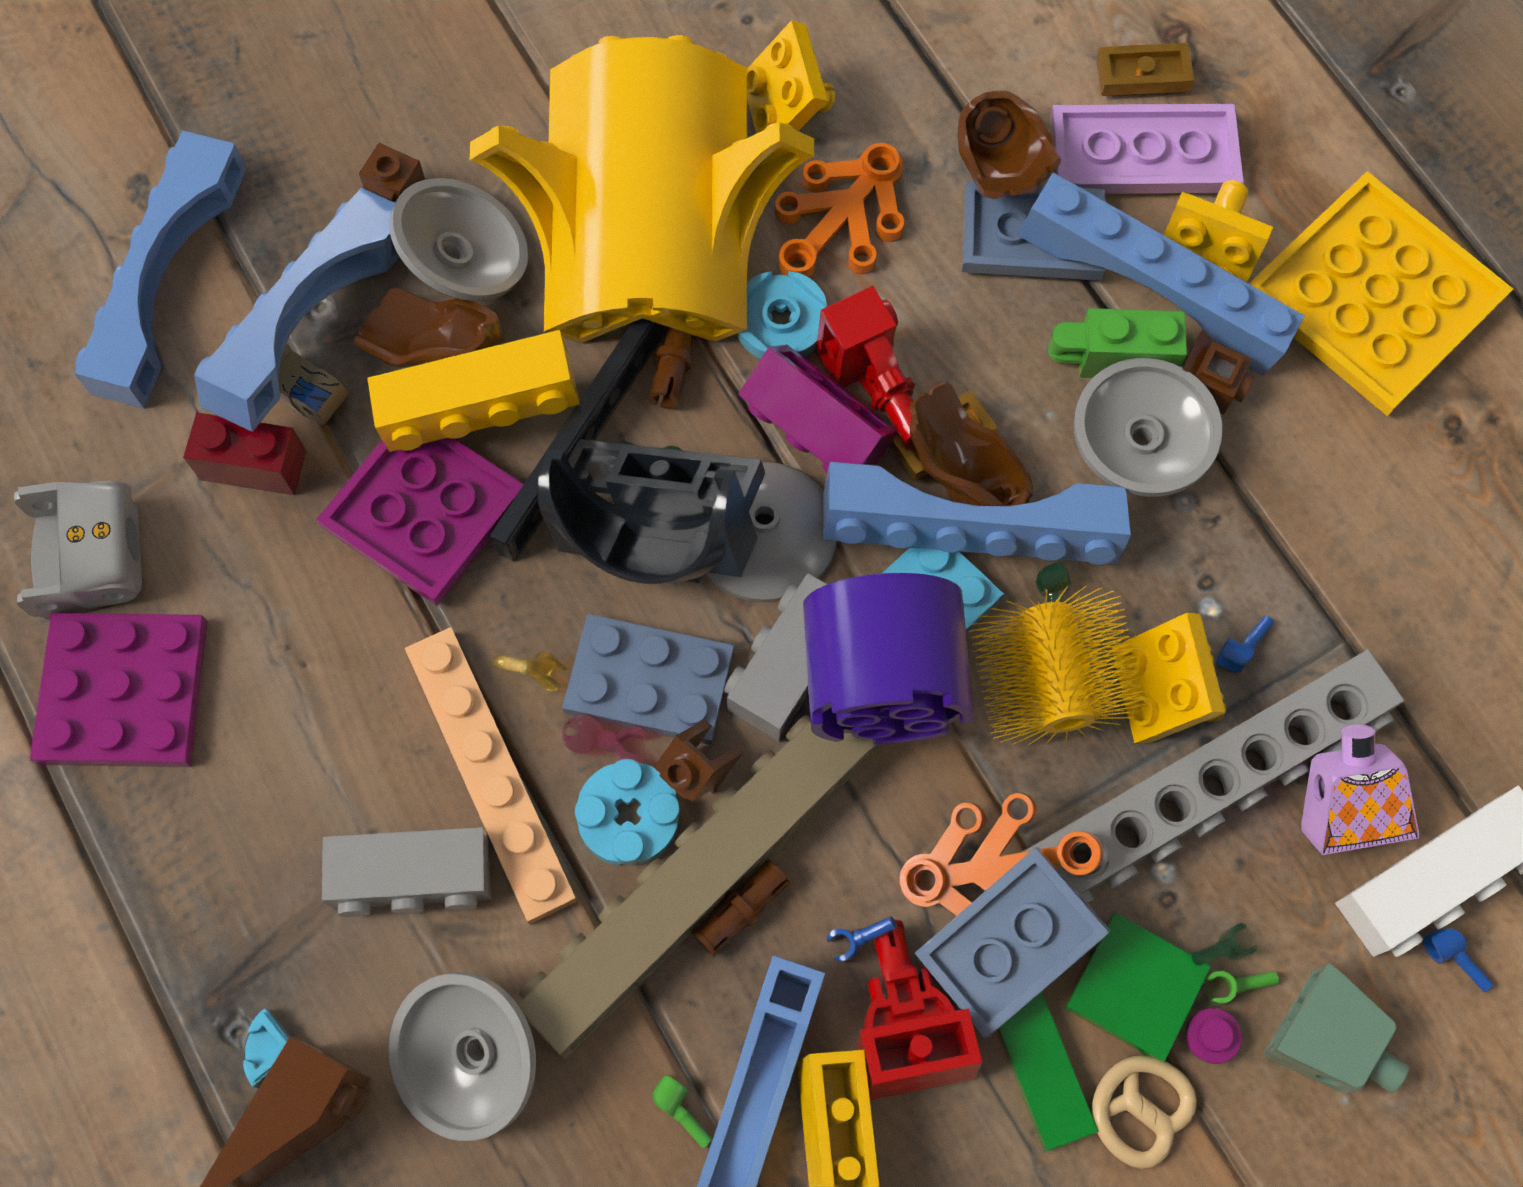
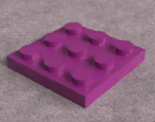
(421, 512)
(119, 690)

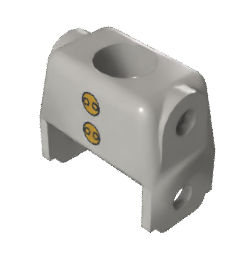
(81, 547)

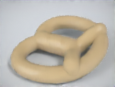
(1141, 1108)

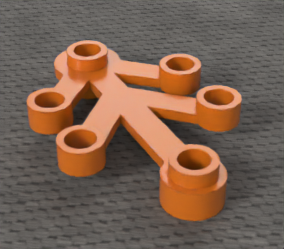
(843, 207)
(987, 863)

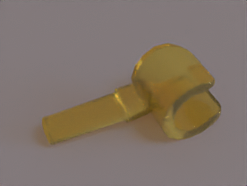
(537, 668)

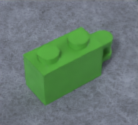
(1119, 335)

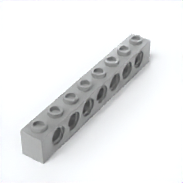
(1355, 684)

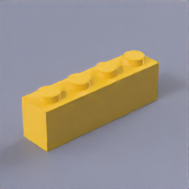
(473, 391)
(837, 1120)

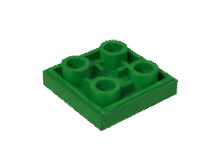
(1137, 988)

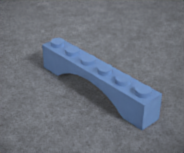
(195, 186)
(1232, 312)
(243, 373)
(877, 508)
(762, 1075)

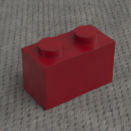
(235, 456)

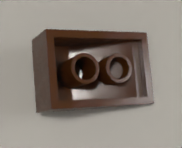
(293, 1111)

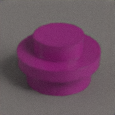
(1213, 1036)

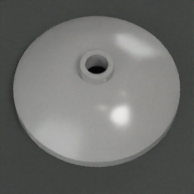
(458, 239)
(1154, 402)
(788, 544)
(440, 1062)

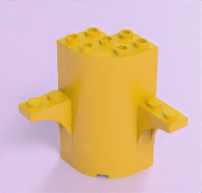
(645, 187)

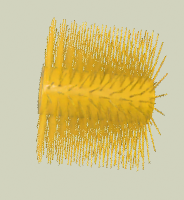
(1057, 667)

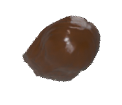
(1005, 145)
(420, 331)
(964, 455)

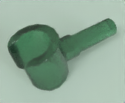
(1053, 578)
(1224, 947)

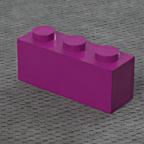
(814, 410)

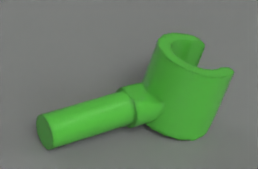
(1241, 984)
(668, 1097)

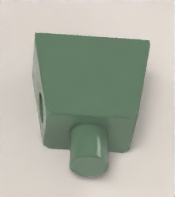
(1337, 1036)

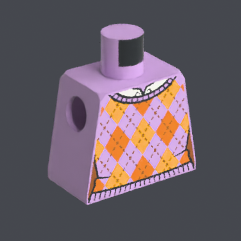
(1358, 796)

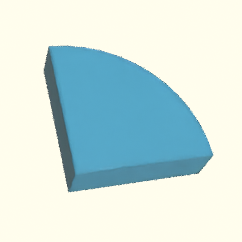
(262, 1046)

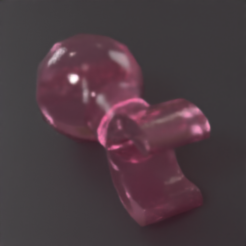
(592, 736)

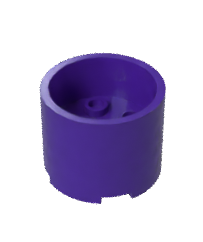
(887, 658)

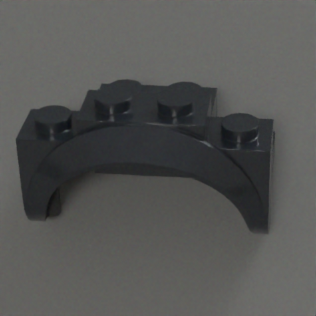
(670, 516)

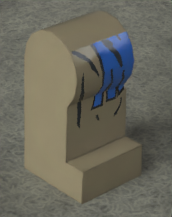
(309, 388)

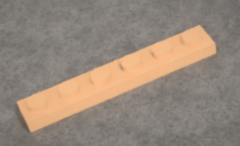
(491, 776)

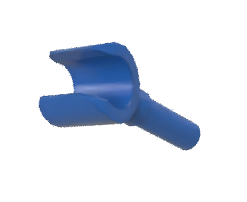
(1236, 654)
(861, 937)
(1451, 944)

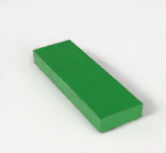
(1046, 1076)

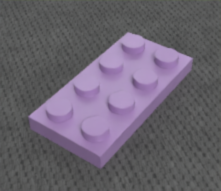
(1147, 147)

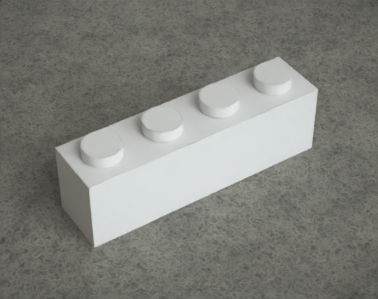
(1439, 878)

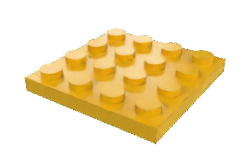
(1380, 292)

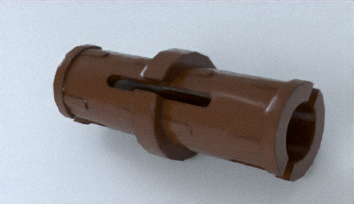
(672, 362)
(740, 907)

